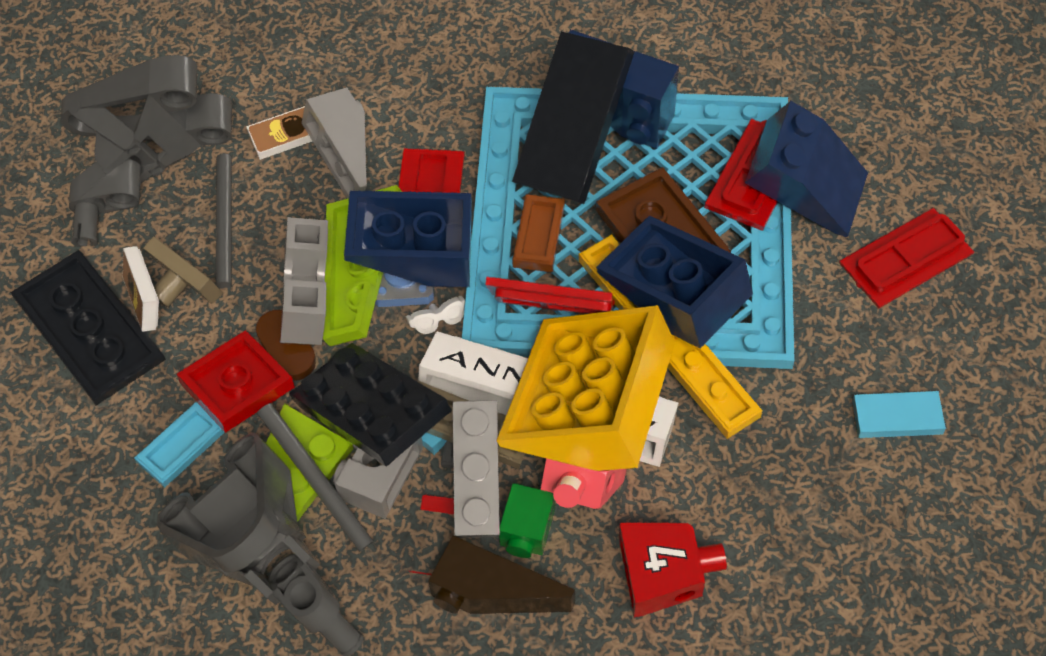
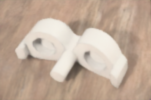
(427, 320)

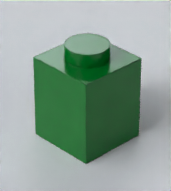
(526, 521)

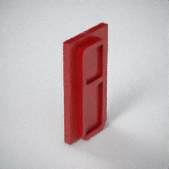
(431, 170)
(732, 195)
(907, 257)
(550, 296)

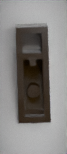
(490, 584)

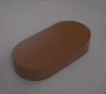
(295, 358)

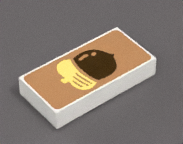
(279, 133)
(140, 288)

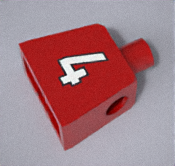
(665, 564)

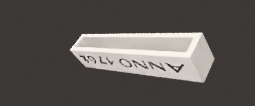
(493, 375)

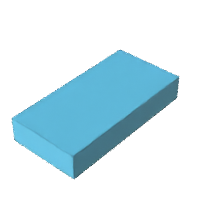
(898, 414)
(179, 445)

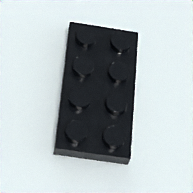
(370, 403)

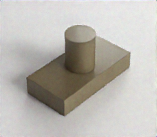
(179, 275)

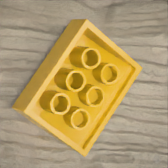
(590, 389)

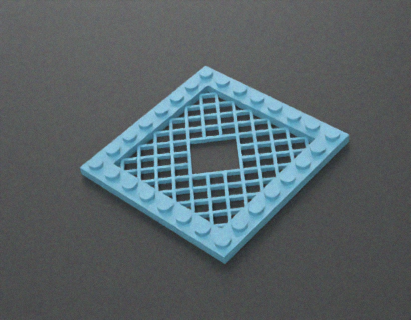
(758, 344)

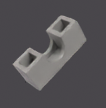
(304, 281)
(476, 469)

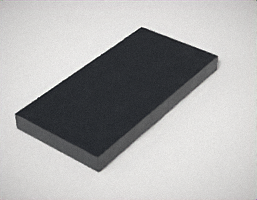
(573, 116)
(88, 327)

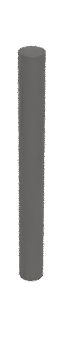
(223, 221)
(315, 477)

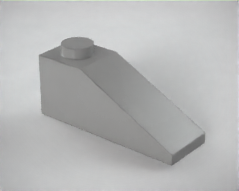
(338, 132)

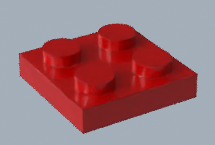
(235, 381)

